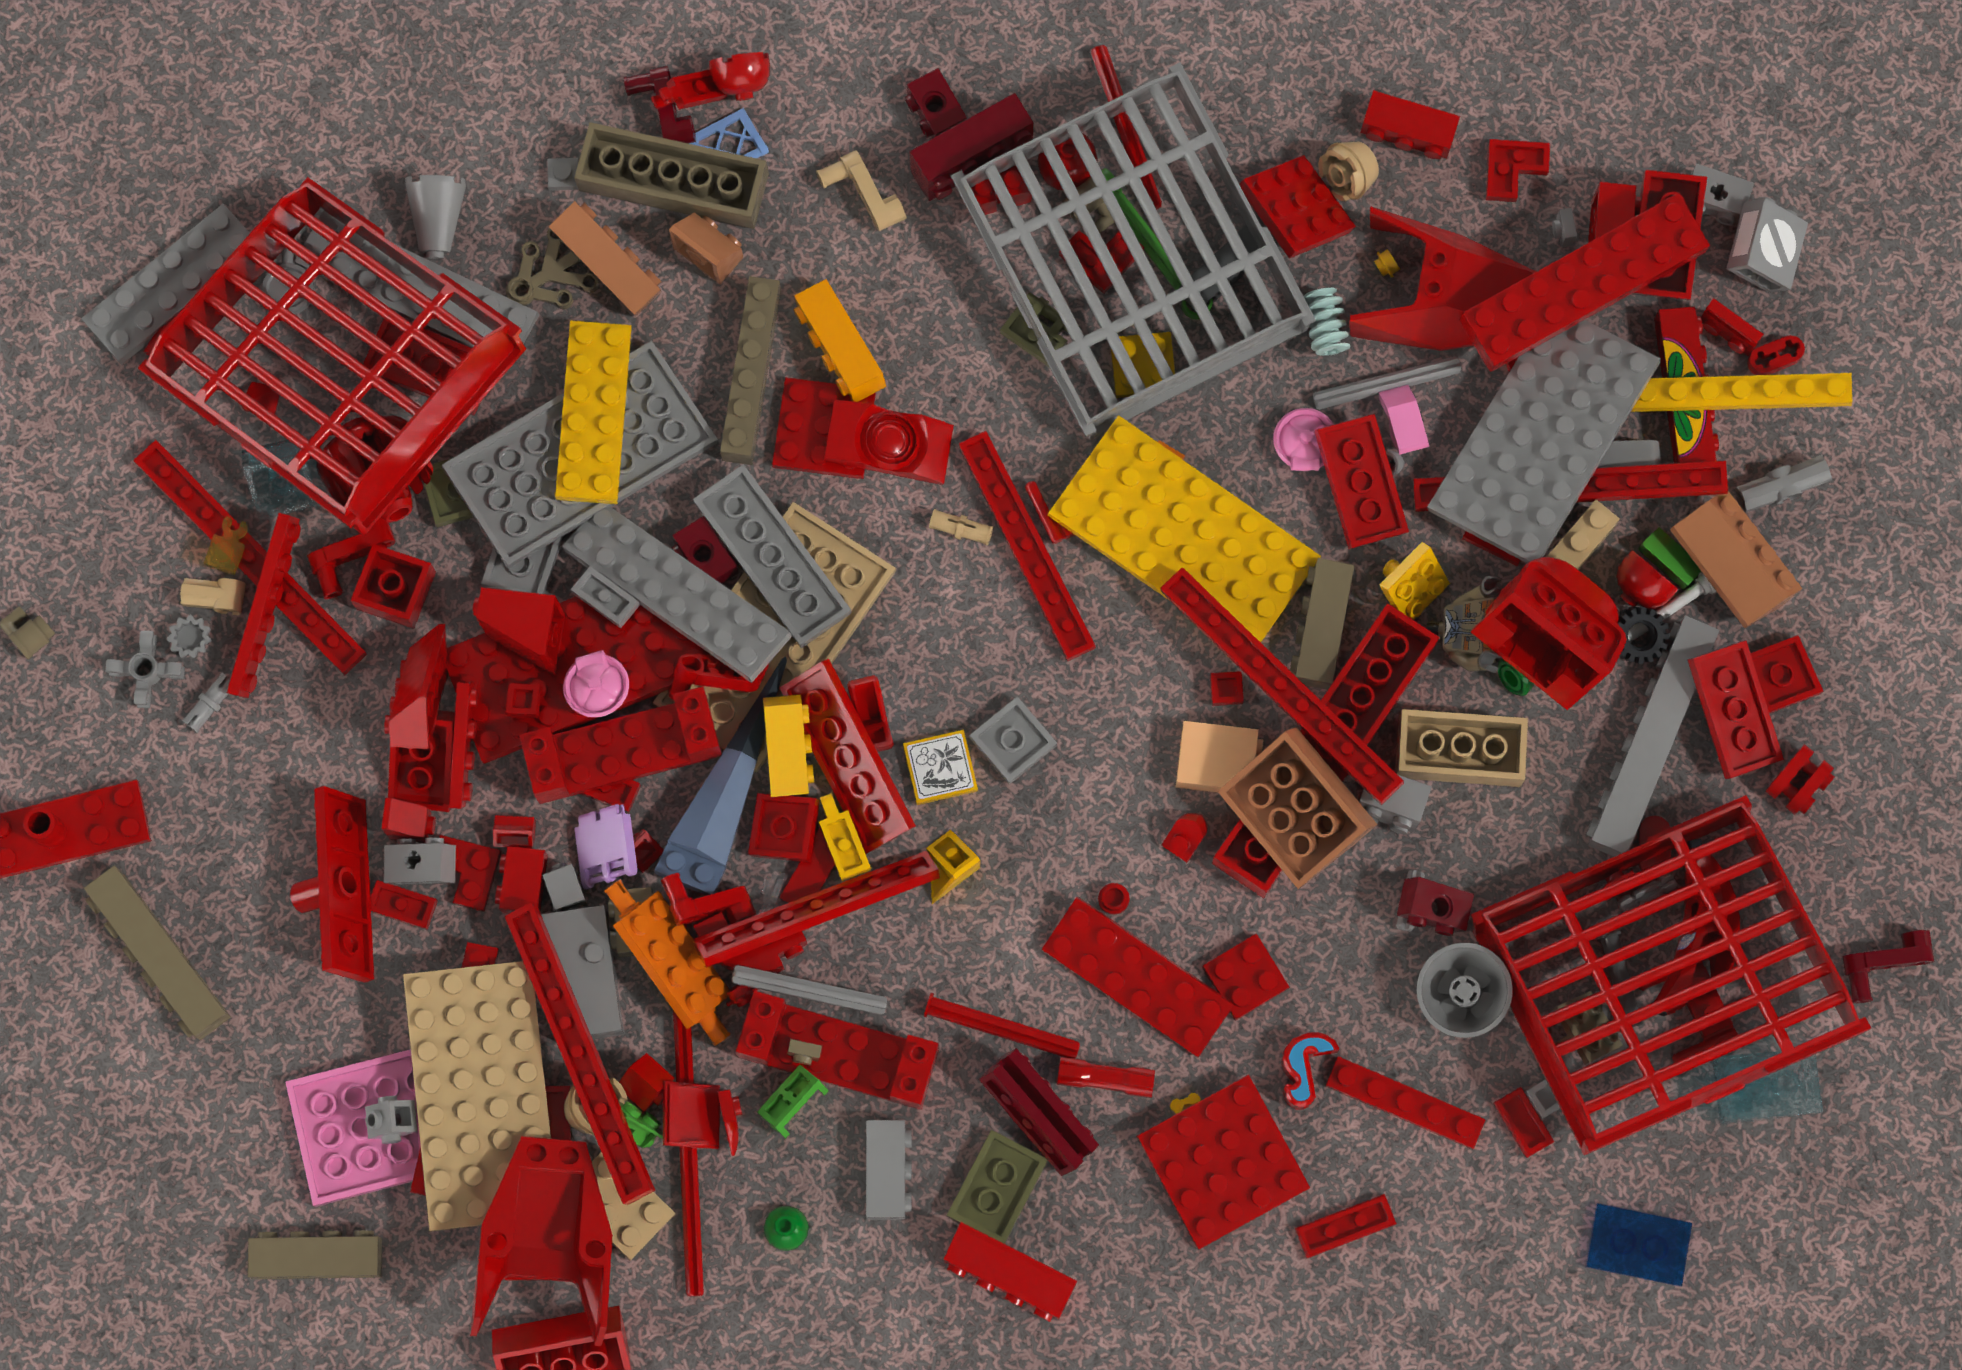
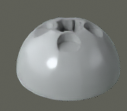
(1461, 972)

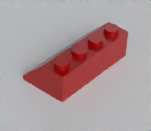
(418, 692)
(1010, 1272)
(561, 1345)

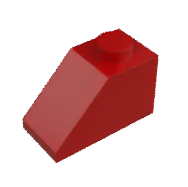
(407, 820)

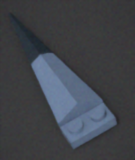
(708, 828)

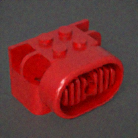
(1554, 629)

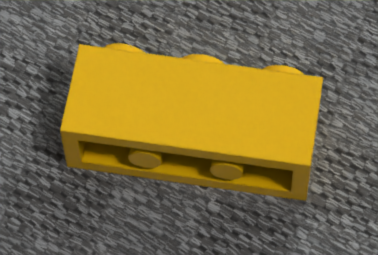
(787, 745)

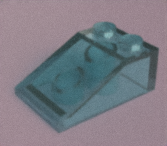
(1778, 1095)

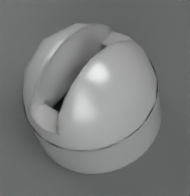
(1392, 455)

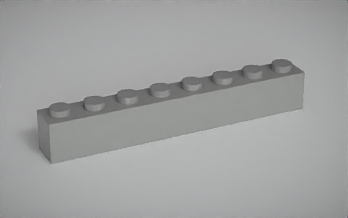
(1652, 739)

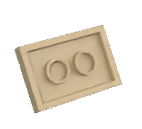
(632, 1223)

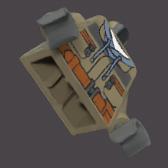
(1457, 625)

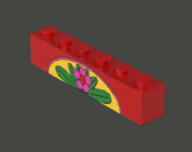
(1684, 357)

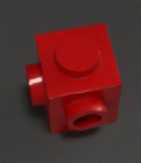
(645, 1082)

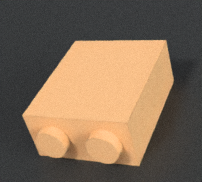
(1214, 754)

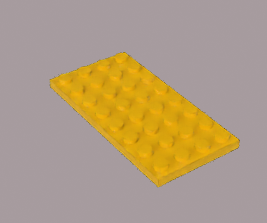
(1165, 515)

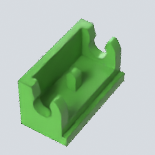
(790, 1098)

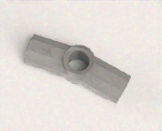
(1783, 484)

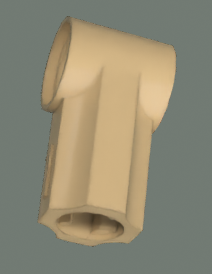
(218, 595)

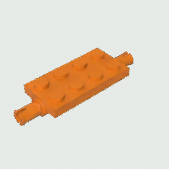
(670, 960)

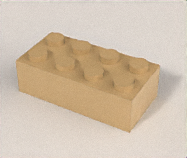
(1461, 748)

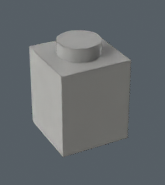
(564, 887)

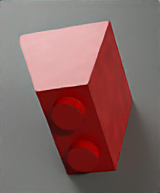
(523, 623)

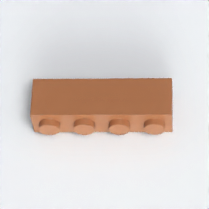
(605, 258)

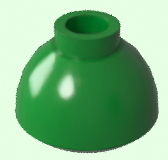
(1513, 679)
(786, 1228)

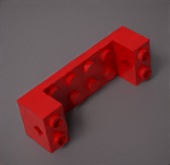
(621, 748)
(850, 1053)

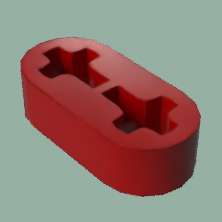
(1773, 349)

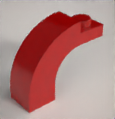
(761, 958)

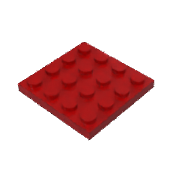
(1223, 1162)

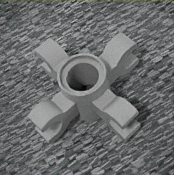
(146, 654)

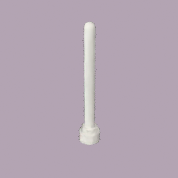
(1701, 586)

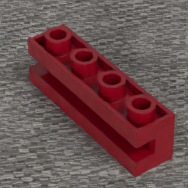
(1039, 1111)

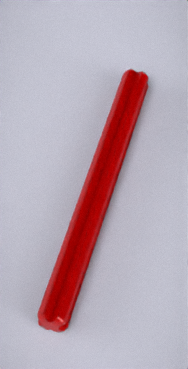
(1125, 128)

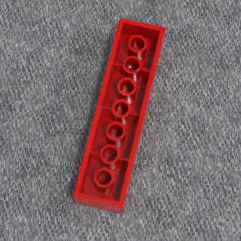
(1584, 282)

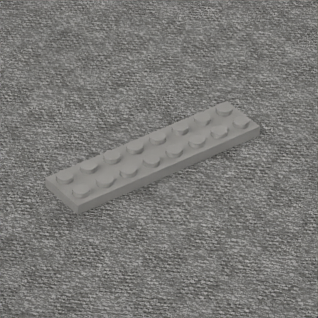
(512, 310)
(678, 592)

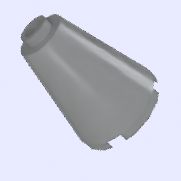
(435, 211)

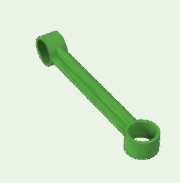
(1151, 243)

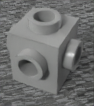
(390, 1119)

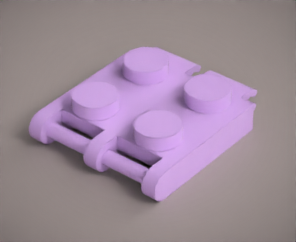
(604, 845)

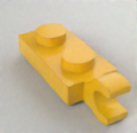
(843, 840)

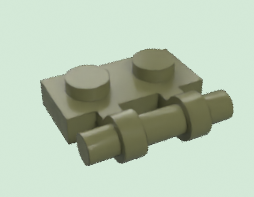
(1019, 333)

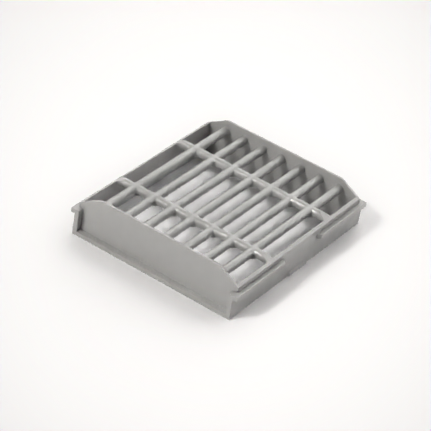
(1199, 371)

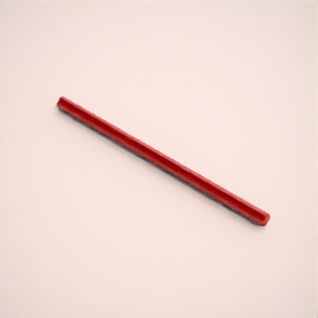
(689, 1171)

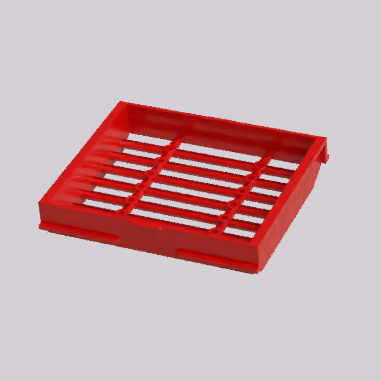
(430, 424)
(1535, 1027)

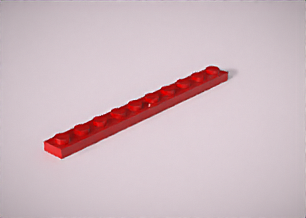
(1627, 483)
(208, 517)
(1282, 686)
(579, 1054)

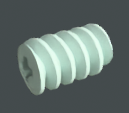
(1325, 330)

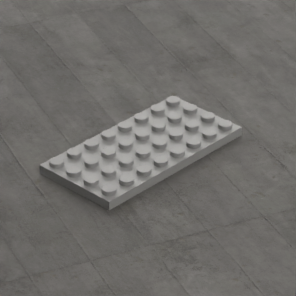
(1543, 439)
(513, 473)

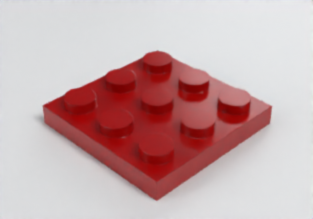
(1296, 206)
(805, 427)

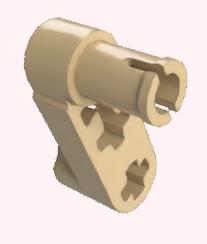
(882, 212)

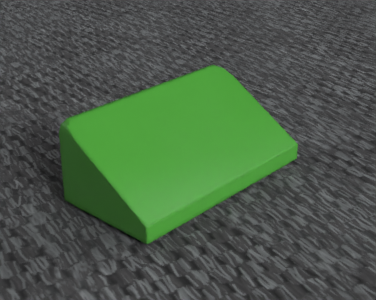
(1670, 558)

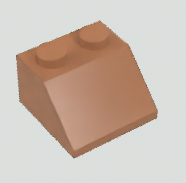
(706, 246)

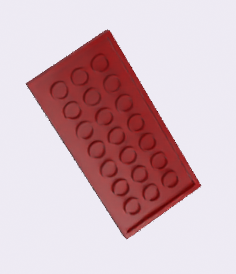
(643, 646)

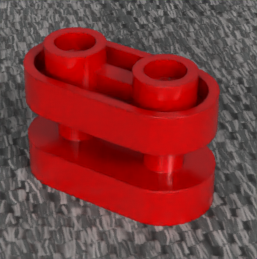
(1819, 777)

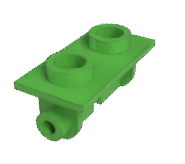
(643, 1127)

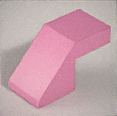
(1404, 419)

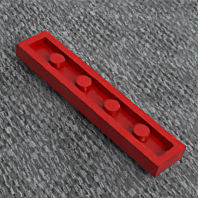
(1405, 1103)

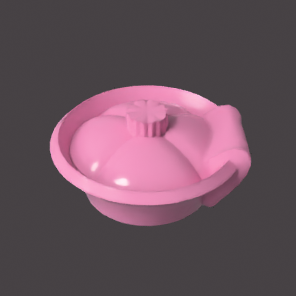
(1296, 439)
(596, 685)

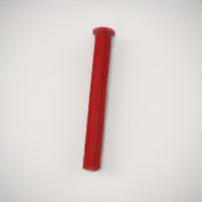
(1001, 1027)

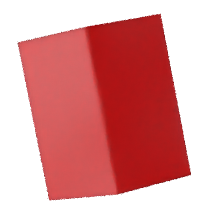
(514, 831)

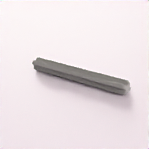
(1371, 386)
(809, 990)

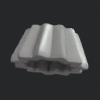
(189, 636)

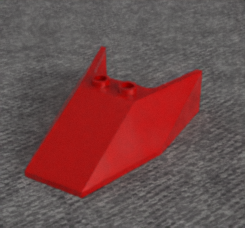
(1452, 280)
(547, 1227)

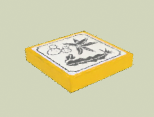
(940, 767)

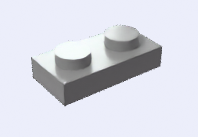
(605, 597)

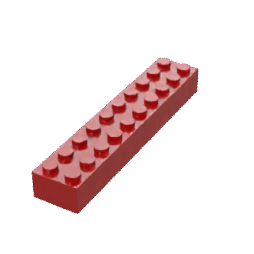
(1361, 699)

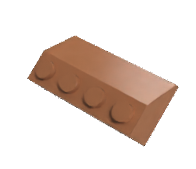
(1736, 559)

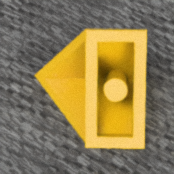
(954, 863)

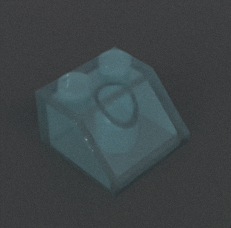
(271, 491)

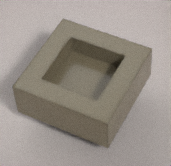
(804, 1052)

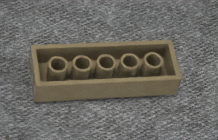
(671, 175)

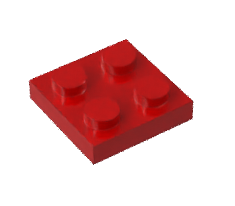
(1785, 674)
(784, 827)
(1246, 976)

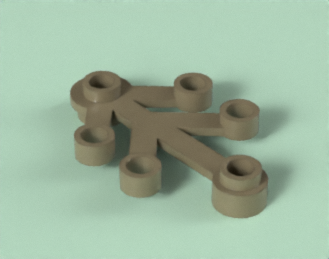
(552, 271)

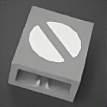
(1767, 245)

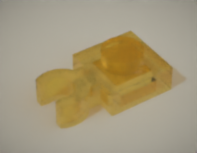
(226, 551)

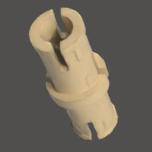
(961, 527)

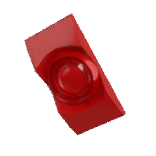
(888, 441)

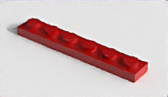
(261, 614)

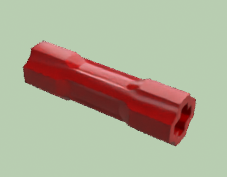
(1129, 1080)

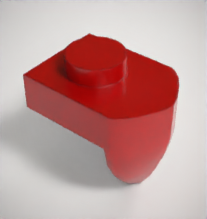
(1186, 835)

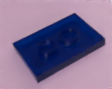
(1638, 1245)

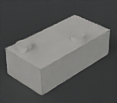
(588, 962)

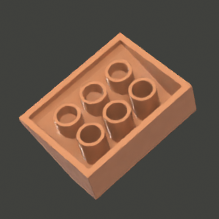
(1297, 807)

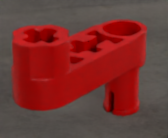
(327, 558)
(716, 674)
(733, 902)

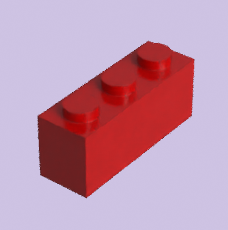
(1409, 125)

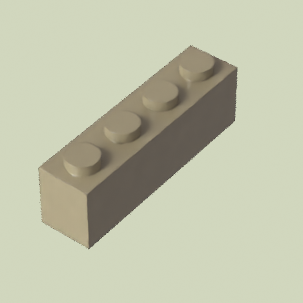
(1323, 623)
(315, 1256)

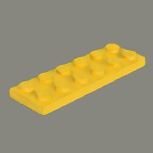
(593, 412)

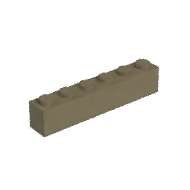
(750, 370)
(156, 952)

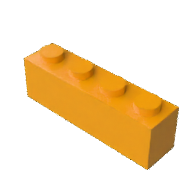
(839, 341)

